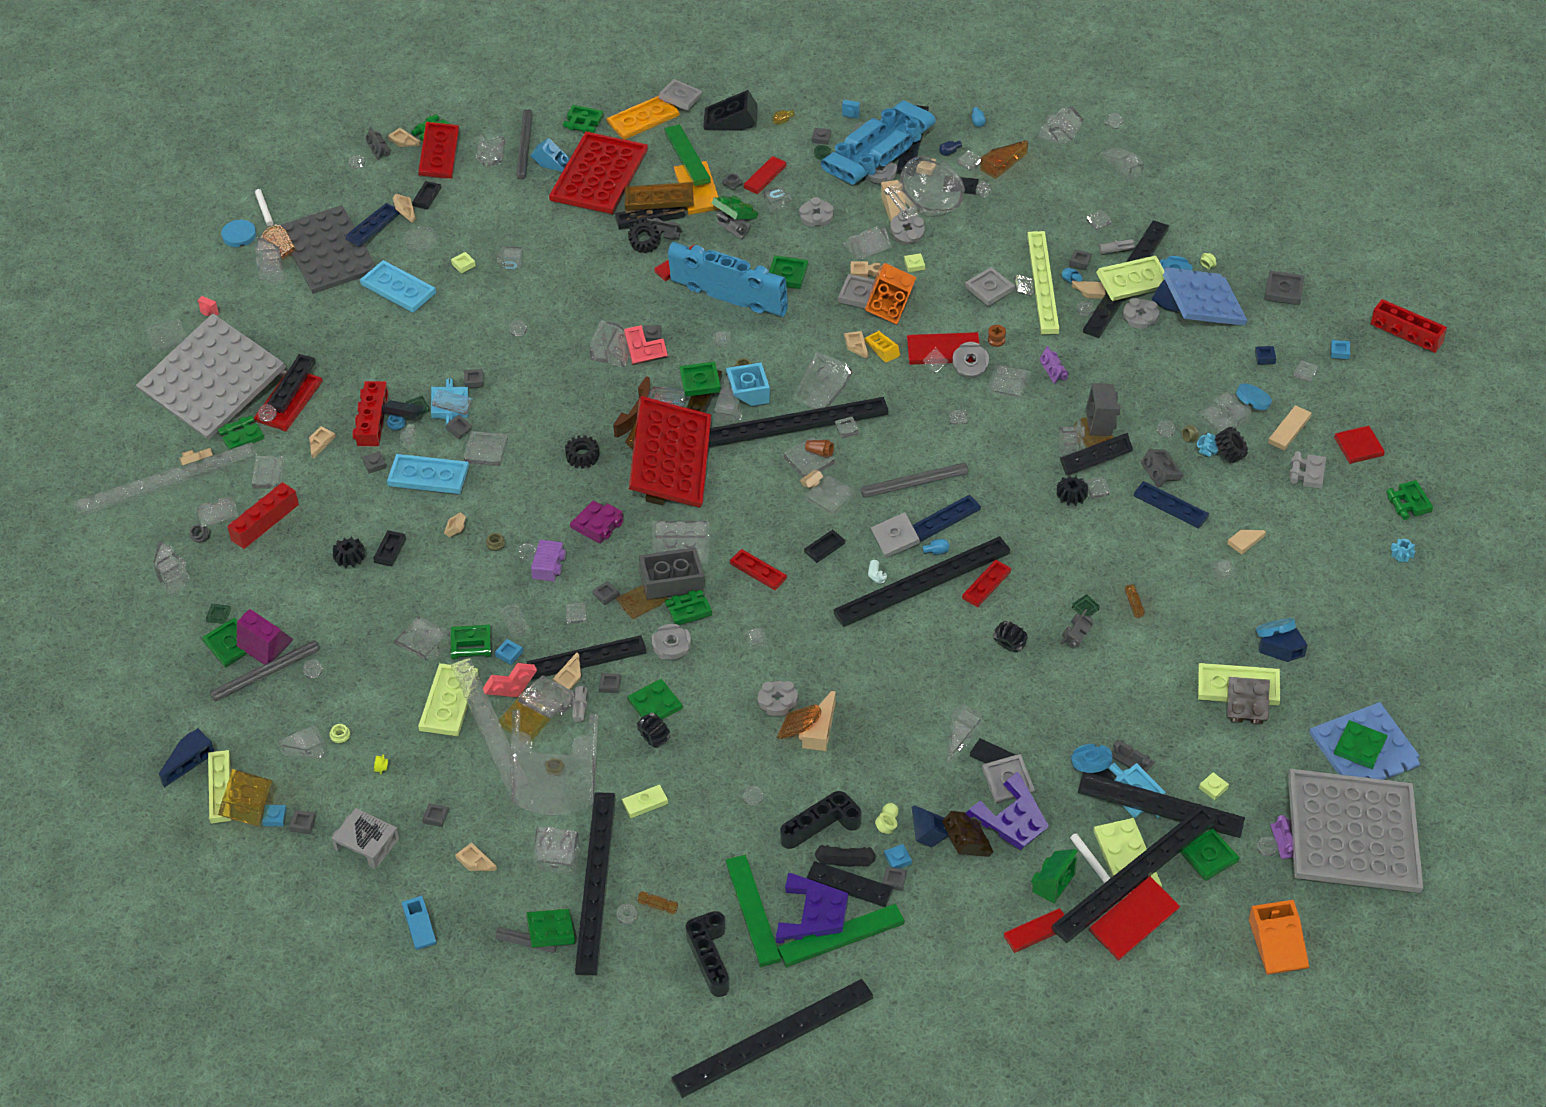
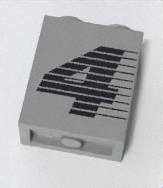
(366, 836)

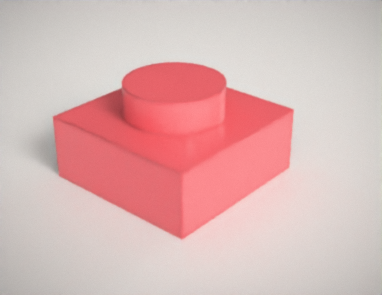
(207, 306)

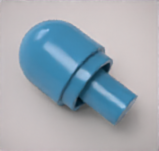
(978, 117)
(1071, 275)
(937, 546)

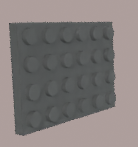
(324, 252)

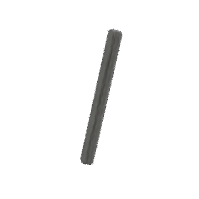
(524, 144)
(913, 480)
(264, 671)

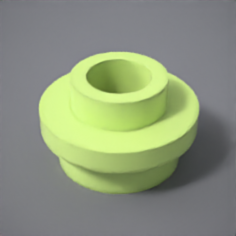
(1208, 260)
(339, 729)

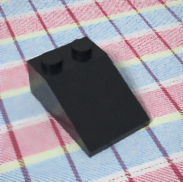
(732, 113)

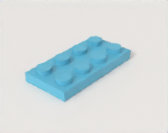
(398, 286)
(428, 474)

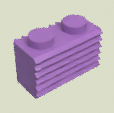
(547, 560)

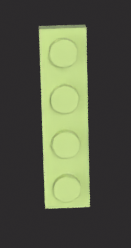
(218, 779)

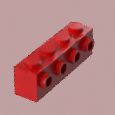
(1408, 325)
(370, 416)
(263, 515)

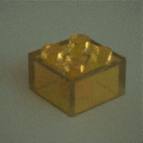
(245, 797)

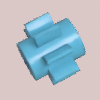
(1207, 445)
(1403, 550)

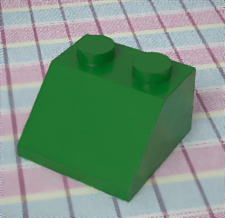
(1055, 874)

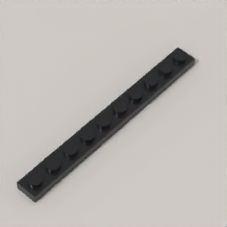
(1107, 307)
(796, 421)
(921, 581)
(1133, 874)
(595, 884)
(771, 1038)

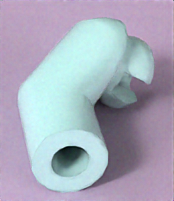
(874, 574)

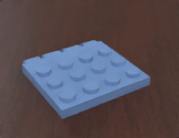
(1204, 296)
(1394, 755)

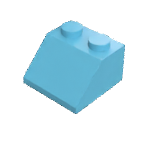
(749, 383)

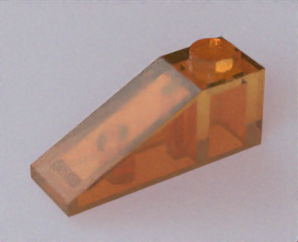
(1001, 159)

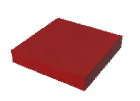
(1359, 444)

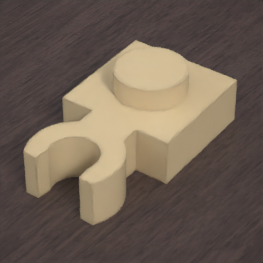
(863, 269)
(190, 456)

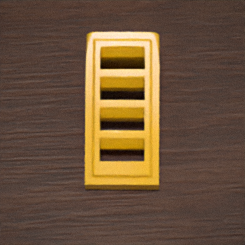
(884, 348)

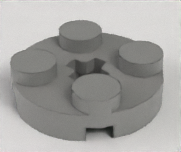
(886, 174)
(816, 205)
(907, 237)
(1132, 309)
(977, 353)
(673, 632)
(781, 689)

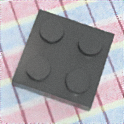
(1284, 287)

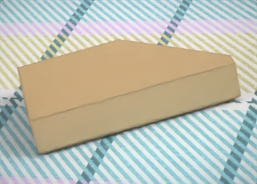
(403, 138)
(404, 206)
(1090, 289)
(856, 343)
(320, 440)
(1245, 539)
(570, 673)
(474, 859)

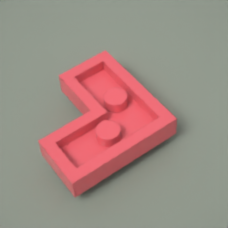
(643, 351)
(513, 684)

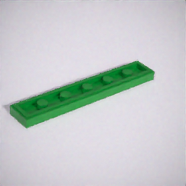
(687, 155)
(753, 911)
(853, 931)

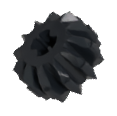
(1072, 490)
(348, 552)
(1010, 636)
(653, 730)

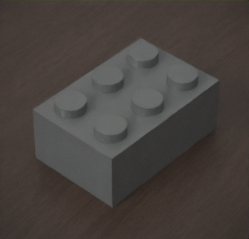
(671, 573)

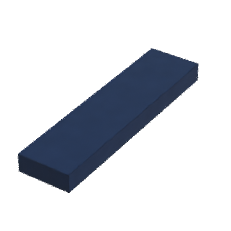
(372, 224)
(1171, 504)
(946, 517)

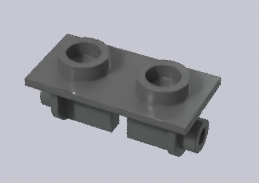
(377, 144)
(736, 226)
(671, 229)
(1080, 623)
(1129, 756)

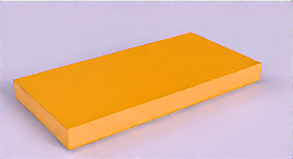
(642, 117)
(702, 194)

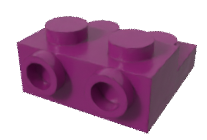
(597, 521)

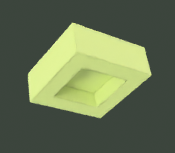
(463, 262)
(914, 262)
(1213, 786)

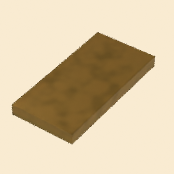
(659, 196)

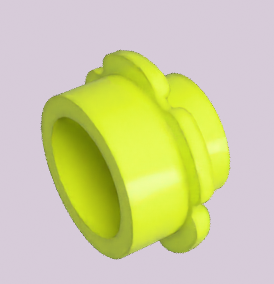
(380, 764)

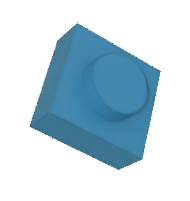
(851, 109)
(1340, 349)
(509, 651)
(274, 815)
(898, 857)

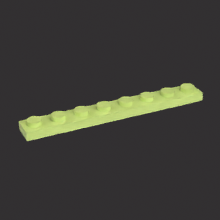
(1043, 283)

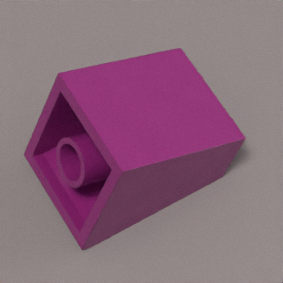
(260, 637)

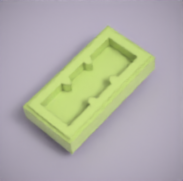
(644, 801)

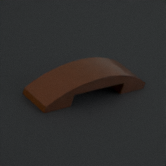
(626, 421)

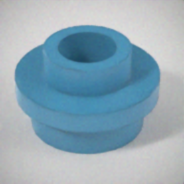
(395, 422)

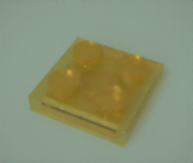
(530, 720)

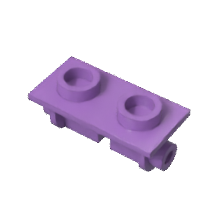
(1053, 365)
(1283, 835)

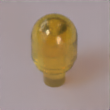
(782, 116)

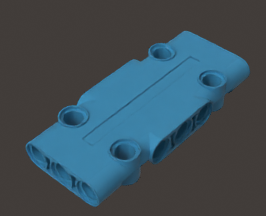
(878, 142)
(728, 279)

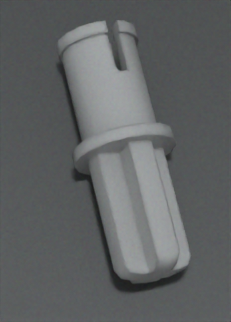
(1116, 246)
(579, 704)

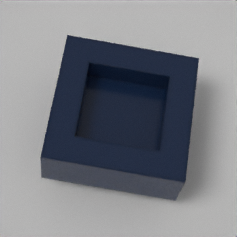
(1265, 355)

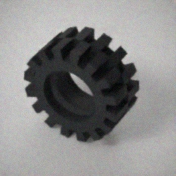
(644, 245)
(582, 444)
(1231, 444)

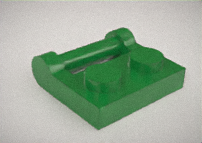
(470, 636)

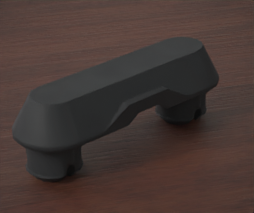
(845, 857)

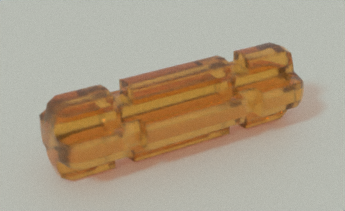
(1134, 601)
(657, 902)

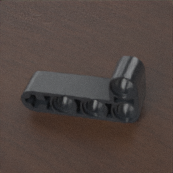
(834, 807)
(710, 956)

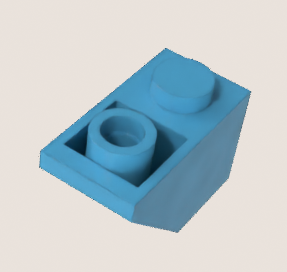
(550, 156)
(418, 922)

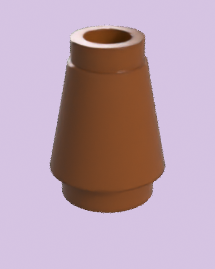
(820, 447)

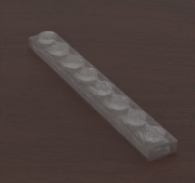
(484, 717)

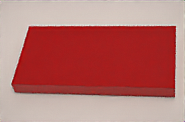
(438, 150)
(923, 344)
(284, 420)
(1134, 918)

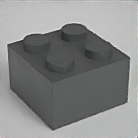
(1102, 409)

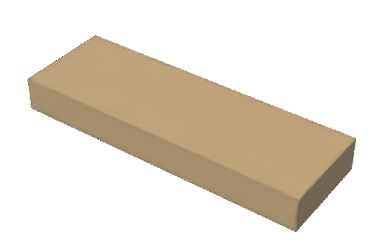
(1289, 427)

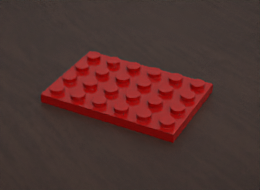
(598, 172)
(670, 452)

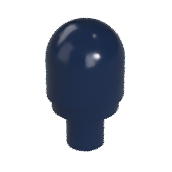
(949, 147)

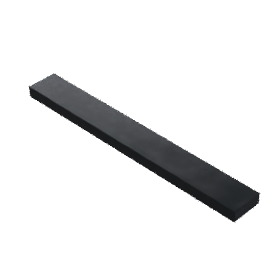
(1155, 802)

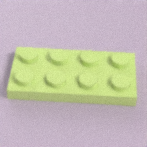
(1131, 277)
(1214, 680)
(445, 704)
(1121, 844)

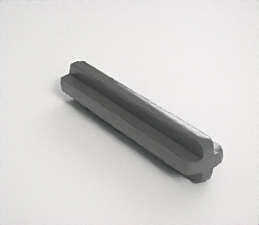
(519, 938)

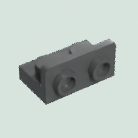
(1160, 466)

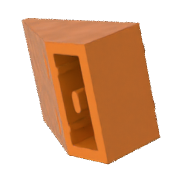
(889, 293)
(1279, 936)

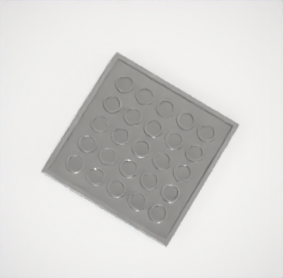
(211, 376)
(1354, 831)

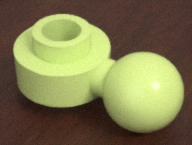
(886, 820)

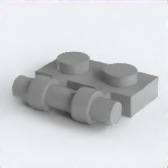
(1313, 473)

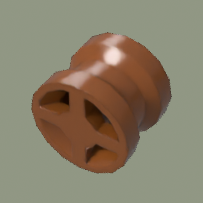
(996, 335)

